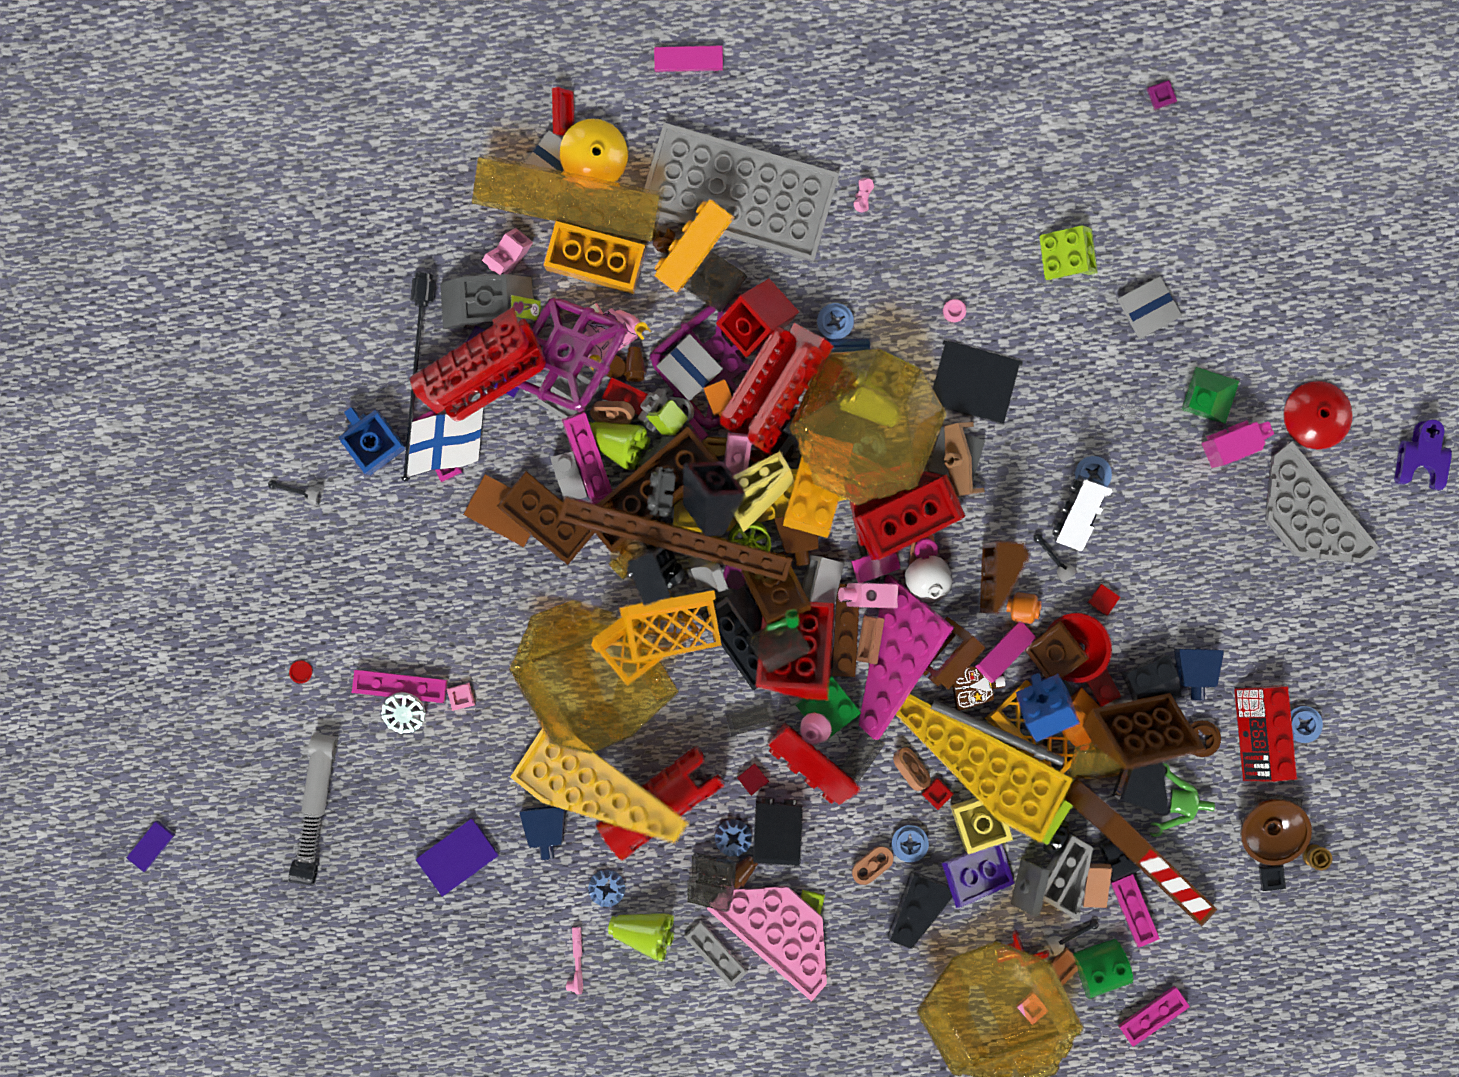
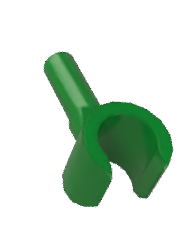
(791, 620)

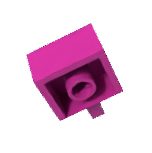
(1238, 443)

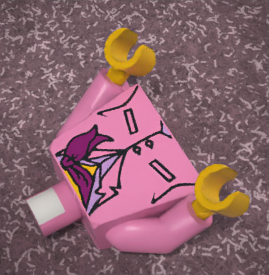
(633, 324)

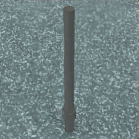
(1039, 751)

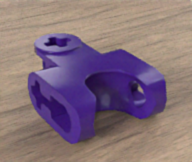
(1424, 451)

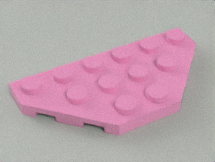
(782, 932)

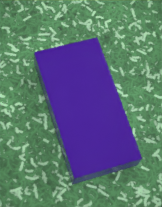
(150, 846)

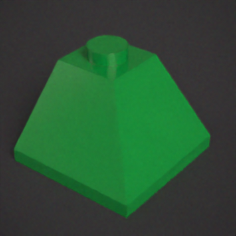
(1210, 395)

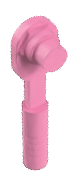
(577, 984)

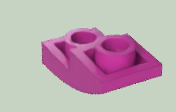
(868, 569)

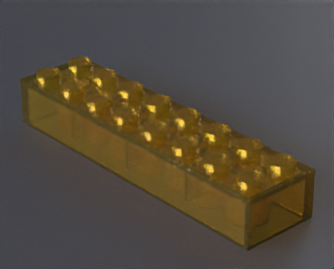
(567, 197)

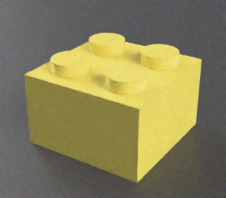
(978, 826)

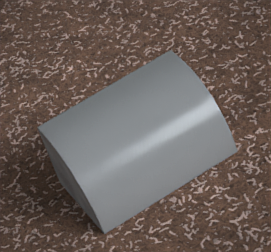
(822, 579)

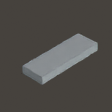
(716, 954)

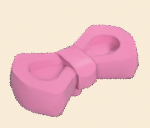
(861, 203)

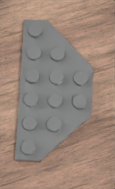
(1310, 514)

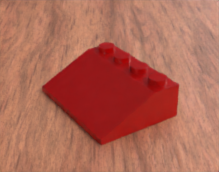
(809, 674)
(813, 764)

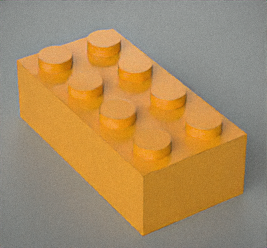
(694, 245)
(595, 257)
(810, 505)

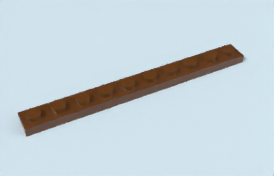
(675, 538)

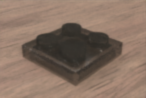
(715, 281)

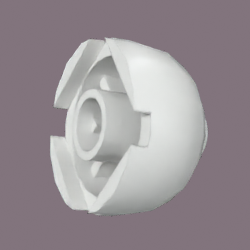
(929, 579)

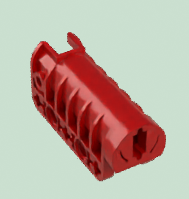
(479, 367)
(775, 385)
(674, 790)

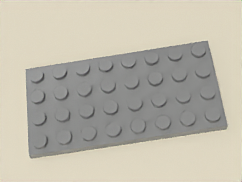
(772, 197)

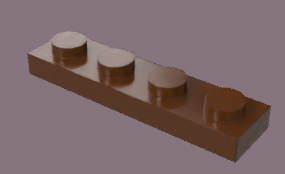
(845, 638)

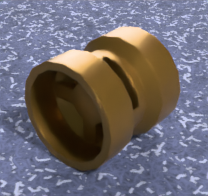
(1312, 855)

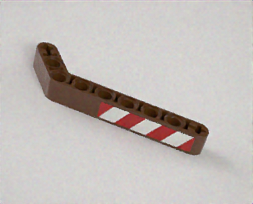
(1140, 852)

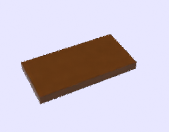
(539, 512)

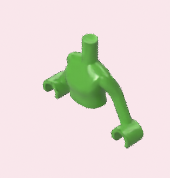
(1182, 802)

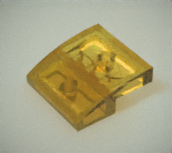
(1092, 763)

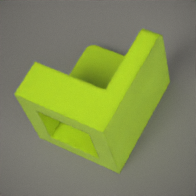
(668, 419)

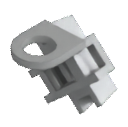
(659, 398)

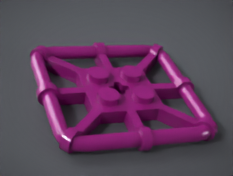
(580, 348)
(717, 348)

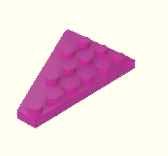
(907, 647)

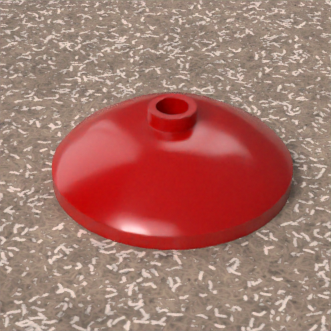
(1304, 419)
(1096, 642)

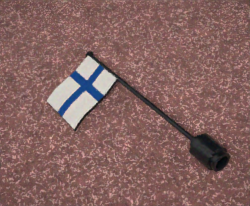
(437, 440)

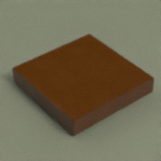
(1056, 652)

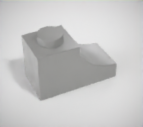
(568, 476)
(706, 574)

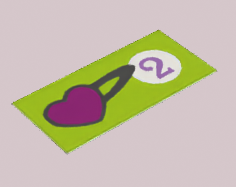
(526, 307)

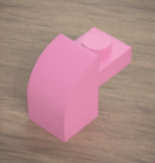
(508, 252)

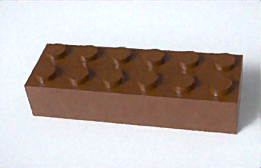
(634, 492)

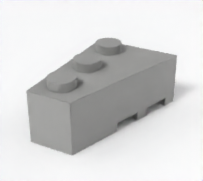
(1068, 876)

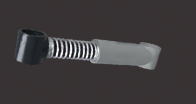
(321, 753)

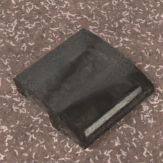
(778, 646)
(711, 882)

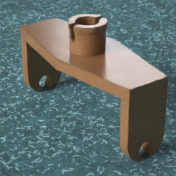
(959, 459)

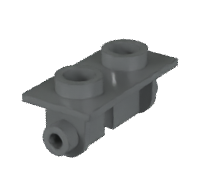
(660, 483)

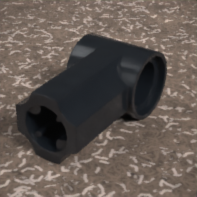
(787, 443)

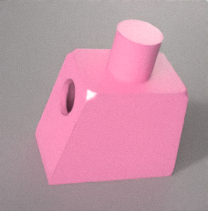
(869, 595)

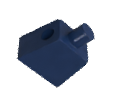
(1198, 669)
(543, 828)

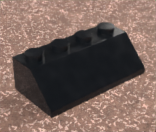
(736, 620)

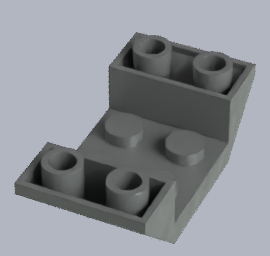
(481, 298)

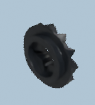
(1058, 838)

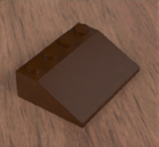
(999, 572)
(1142, 731)

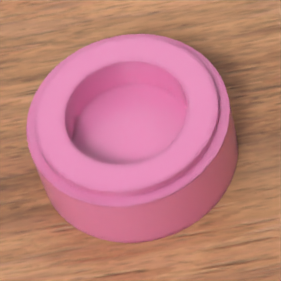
(954, 310)

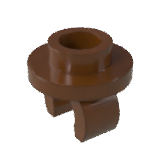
(663, 242)

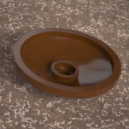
(1283, 841)

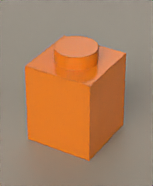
(718, 397)

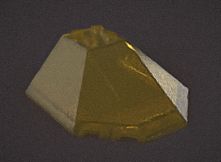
(867, 424)
(574, 687)
(977, 1018)

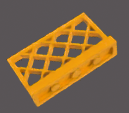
(665, 606)
(617, 630)
(999, 720)

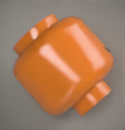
(1024, 607)

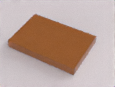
(485, 511)

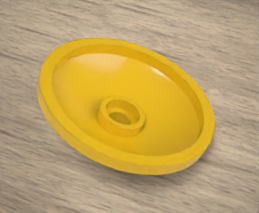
(577, 148)

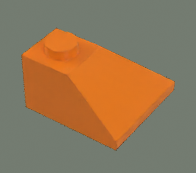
(1083, 705)

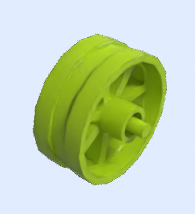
(748, 538)

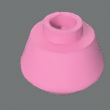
(815, 728)

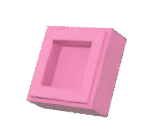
(461, 696)

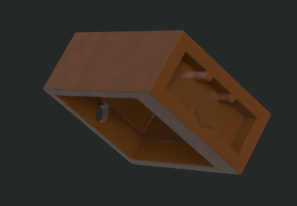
(958, 660)

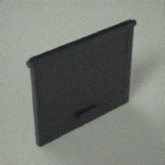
(975, 381)

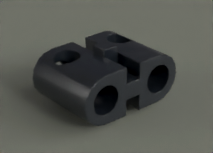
(1120, 863)

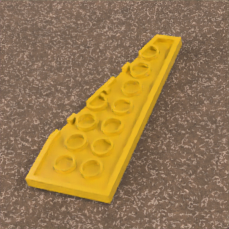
(1002, 778)

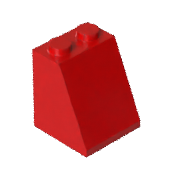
(756, 316)

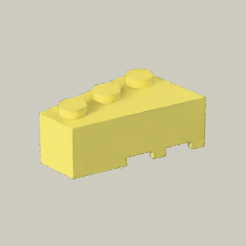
(763, 486)

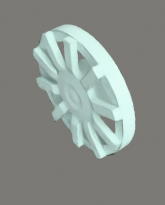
(403, 713)

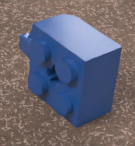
(358, 437)
(1047, 707)

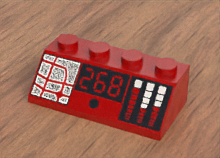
(1265, 733)

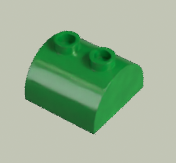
(1103, 968)

